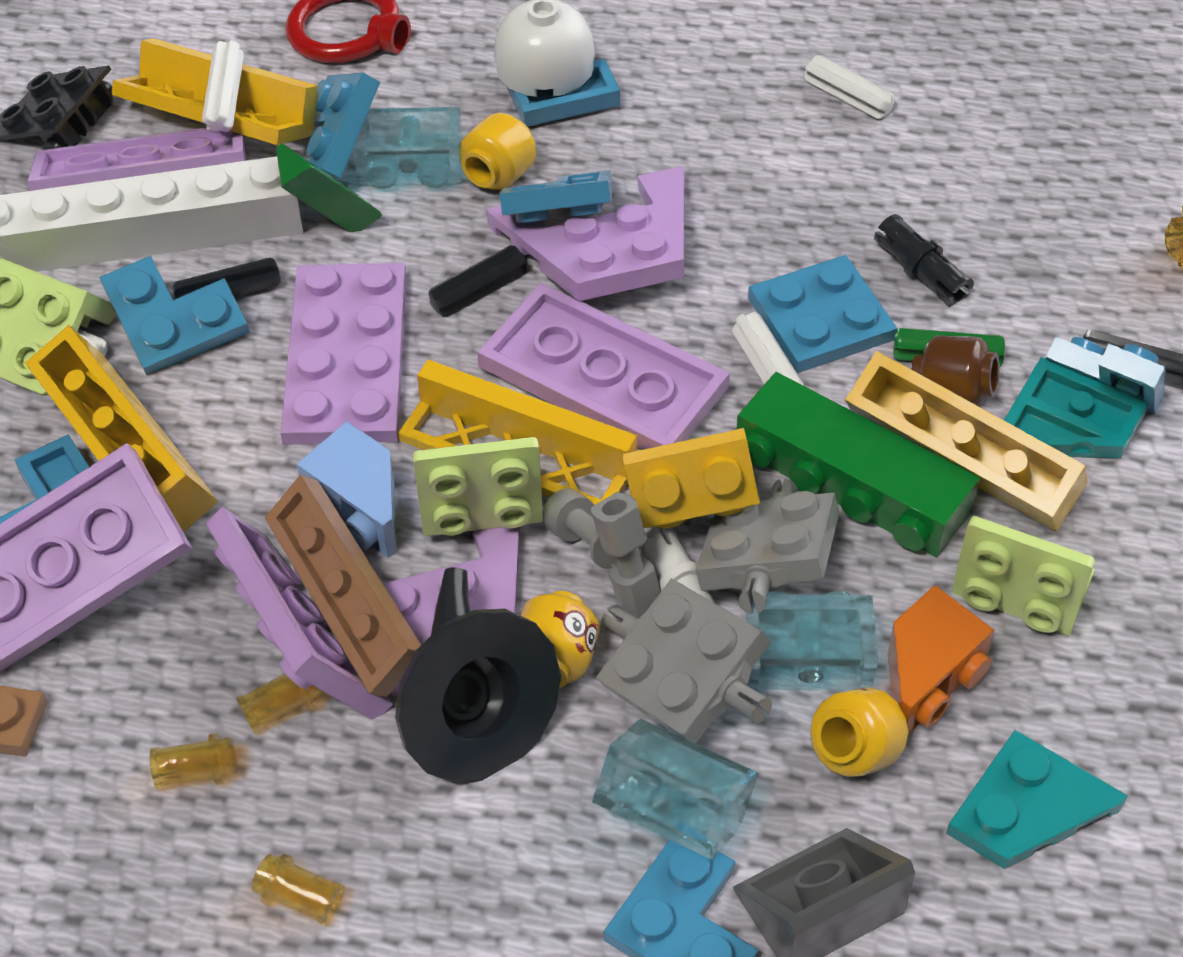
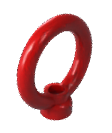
(385, 31)

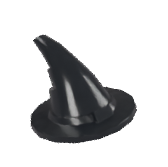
(476, 688)

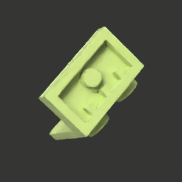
(34, 312)
(479, 486)
(1022, 576)

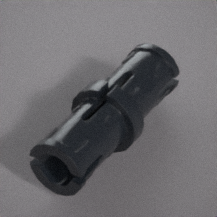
(923, 260)

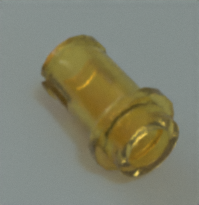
(275, 701)
(193, 762)
(296, 888)

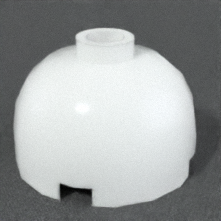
(544, 48)

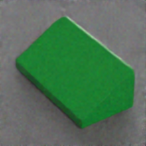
(324, 192)

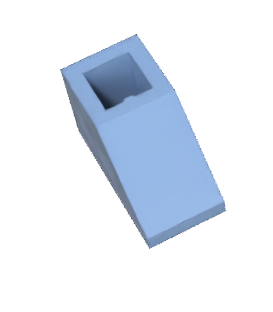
(359, 484)

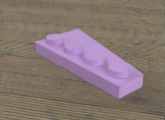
(289, 615)

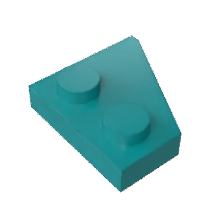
(1076, 412)
(1029, 802)

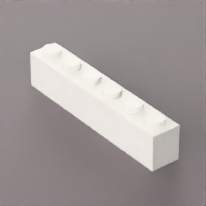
(147, 215)

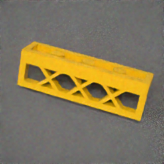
(176, 81)
(513, 415)

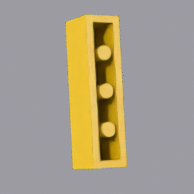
(111, 415)
(1006, 459)

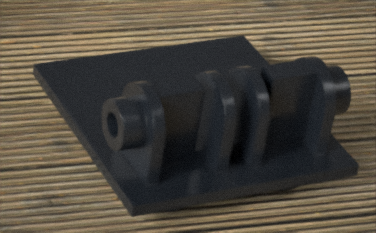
(59, 107)

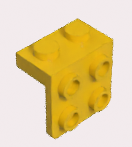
(692, 479)

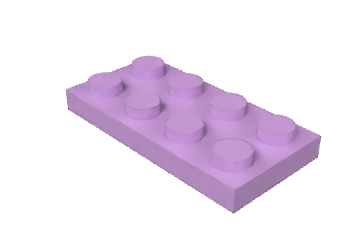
(134, 157)
(345, 352)
(603, 368)
(81, 550)

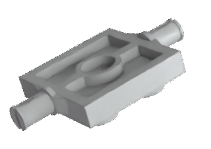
(769, 544)
(685, 661)

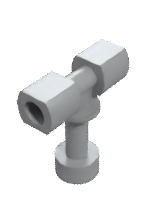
(614, 536)

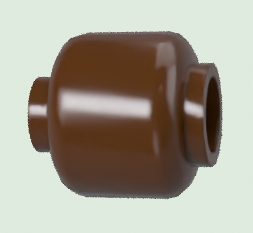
(960, 366)

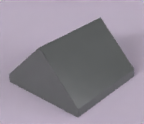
(827, 895)

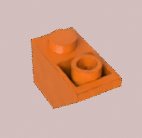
(933, 653)

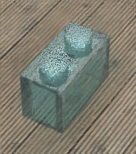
(409, 148)
(815, 642)
(675, 788)

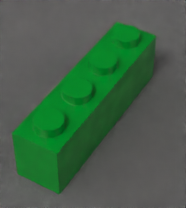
(866, 465)

